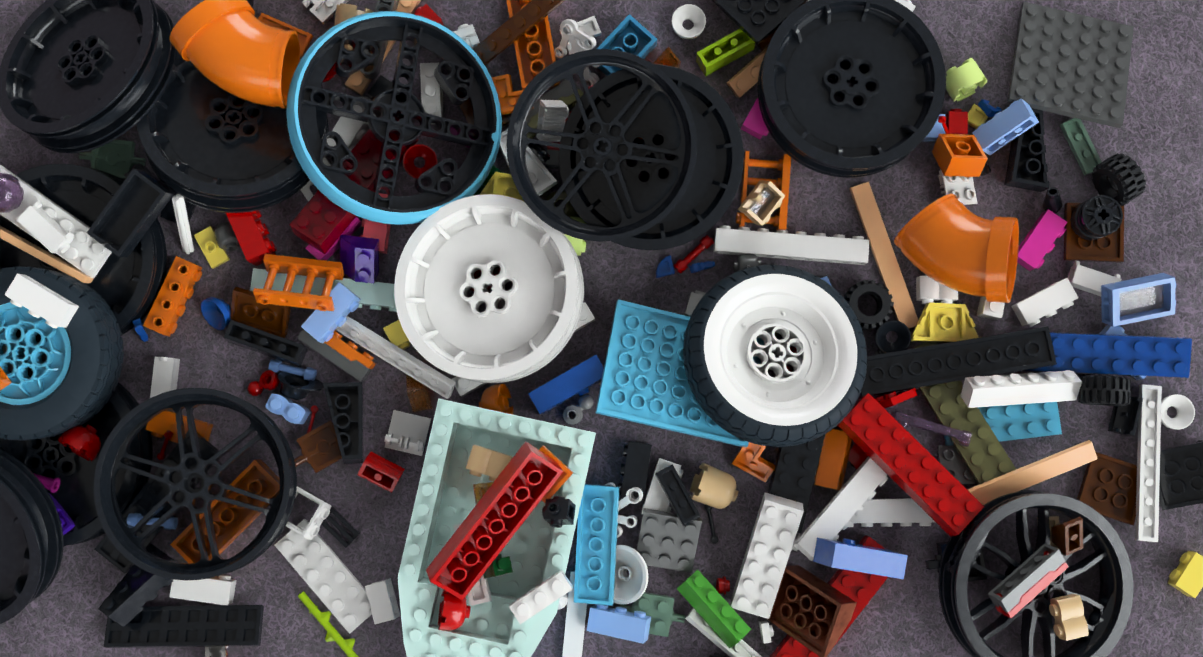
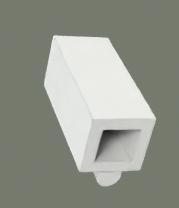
(45, 229)
(1089, 279)
(164, 375)

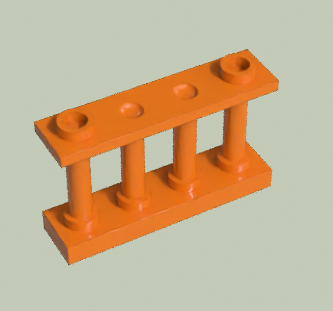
(782, 183)
(299, 266)

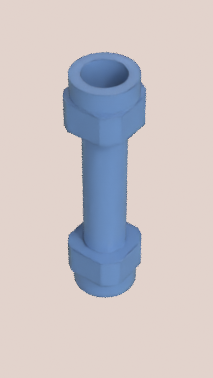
(277, 366)
(133, 519)

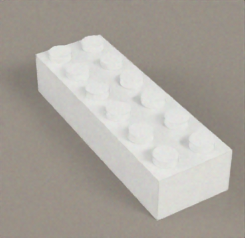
(767, 555)

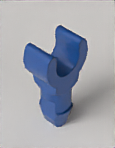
(696, 267)
(139, 328)

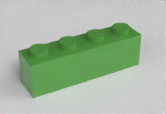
(714, 609)

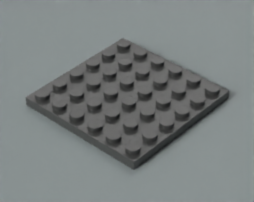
(1071, 64)

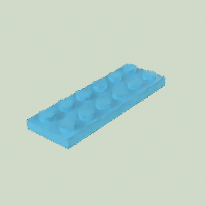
(1021, 421)
(596, 545)

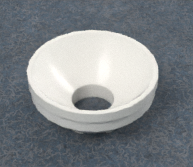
(691, 13)
(1184, 408)

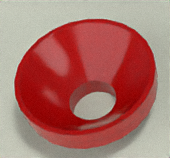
(421, 151)

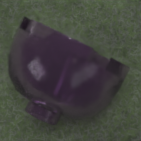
(10, 193)

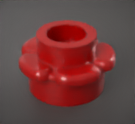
(722, 585)

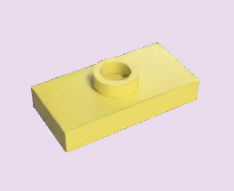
(210, 248)

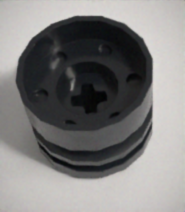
(1091, 226)

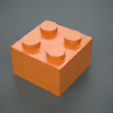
(959, 155)

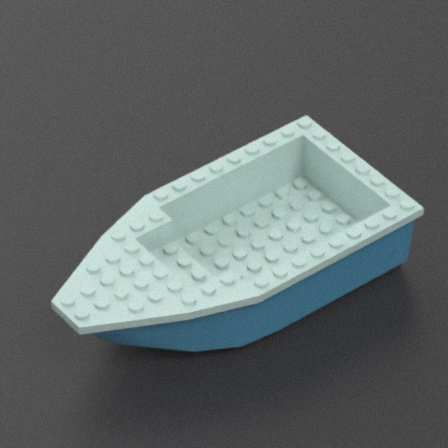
(448, 497)

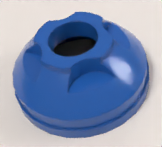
(216, 312)

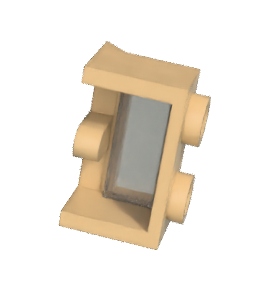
(762, 202)

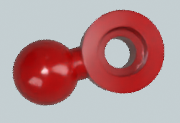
(267, 381)

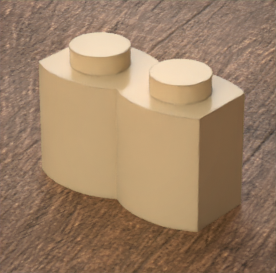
(487, 462)
(1069, 617)

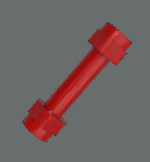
(705, 243)

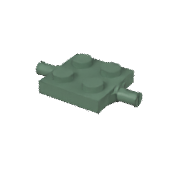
(114, 158)
(660, 609)

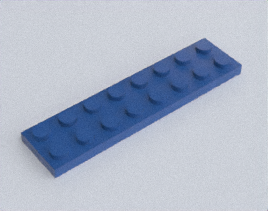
(1121, 354)

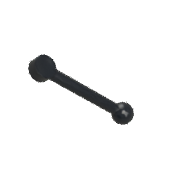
(714, 539)

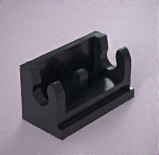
(1125, 418)

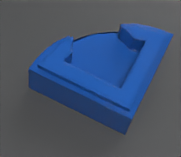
(989, 110)
(665, 268)

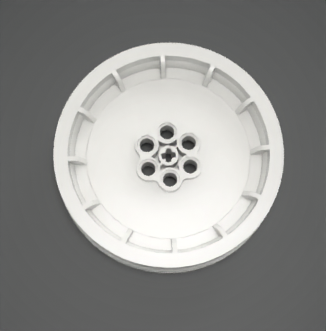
(440, 269)

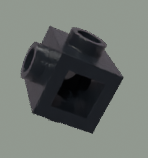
(559, 511)

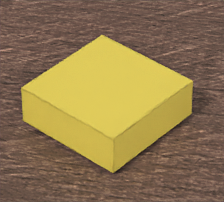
(976, 116)

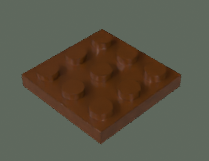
(1106, 249)
(1110, 488)

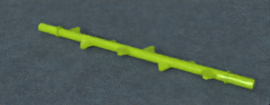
(332, 634)

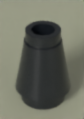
(1052, 200)

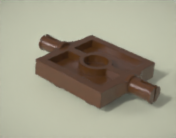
(319, 448)

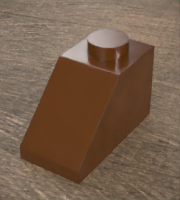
(1068, 535)

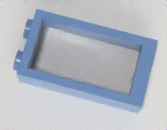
(1138, 299)

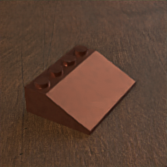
(811, 610)

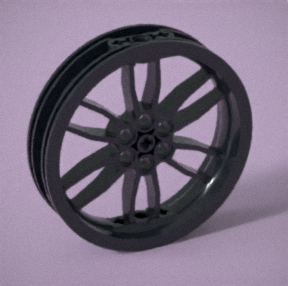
(1116, 577)

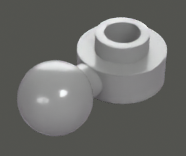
(584, 403)

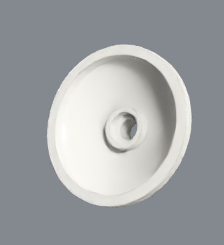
(631, 587)

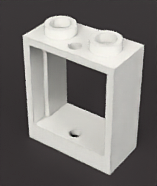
(314, 525)

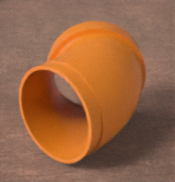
(238, 50)
(963, 249)

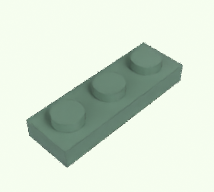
(1080, 145)

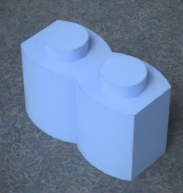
(284, 406)

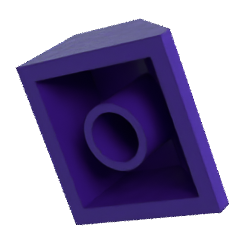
(360, 258)

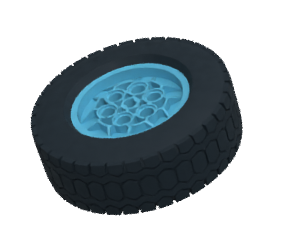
(79, 365)

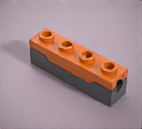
(342, 354)

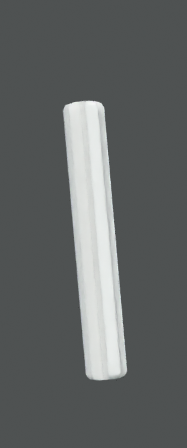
(183, 223)

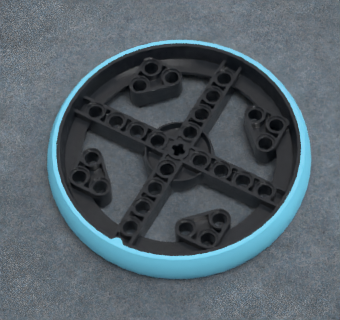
(458, 58)

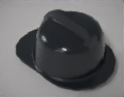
(296, 387)

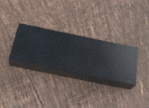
(677, 495)

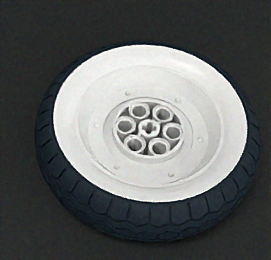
(740, 392)

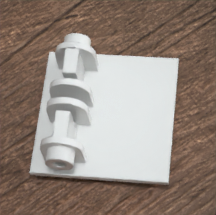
(961, 186)
(407, 433)

